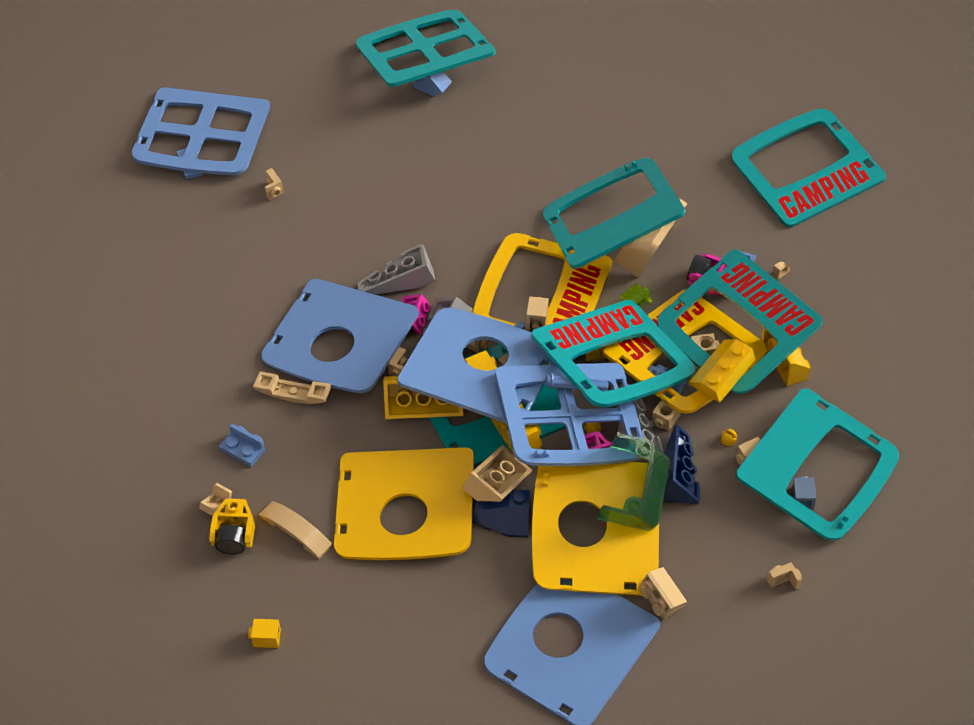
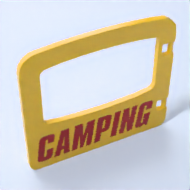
(577, 288)
(643, 352)

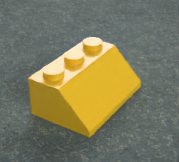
(794, 367)
(723, 369)

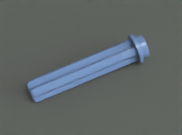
(563, 382)

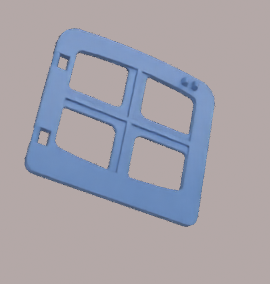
(201, 131)
(569, 415)

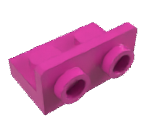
(423, 308)

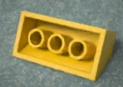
(410, 404)

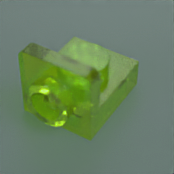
(637, 294)

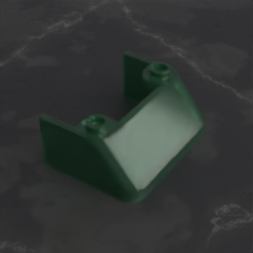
(645, 511)

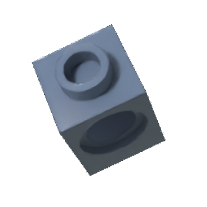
(804, 491)

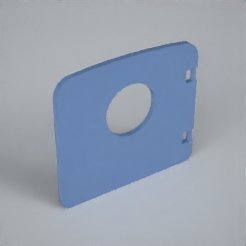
(372, 320)
(442, 373)
(584, 681)

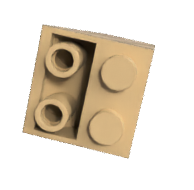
(662, 593)

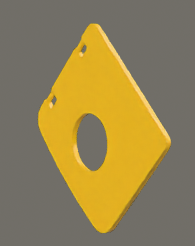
(381, 476)
(618, 558)

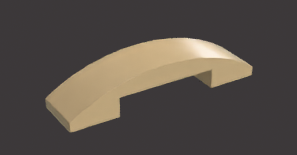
(291, 391)
(297, 527)

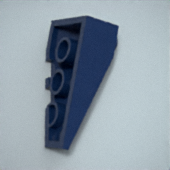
(681, 481)
(507, 516)

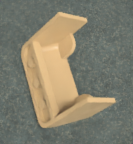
(637, 253)

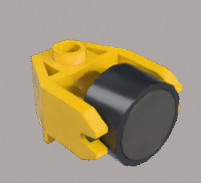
(228, 533)

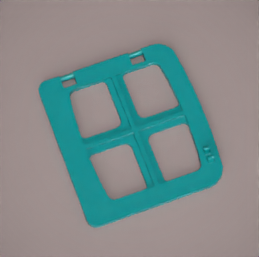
(419, 43)

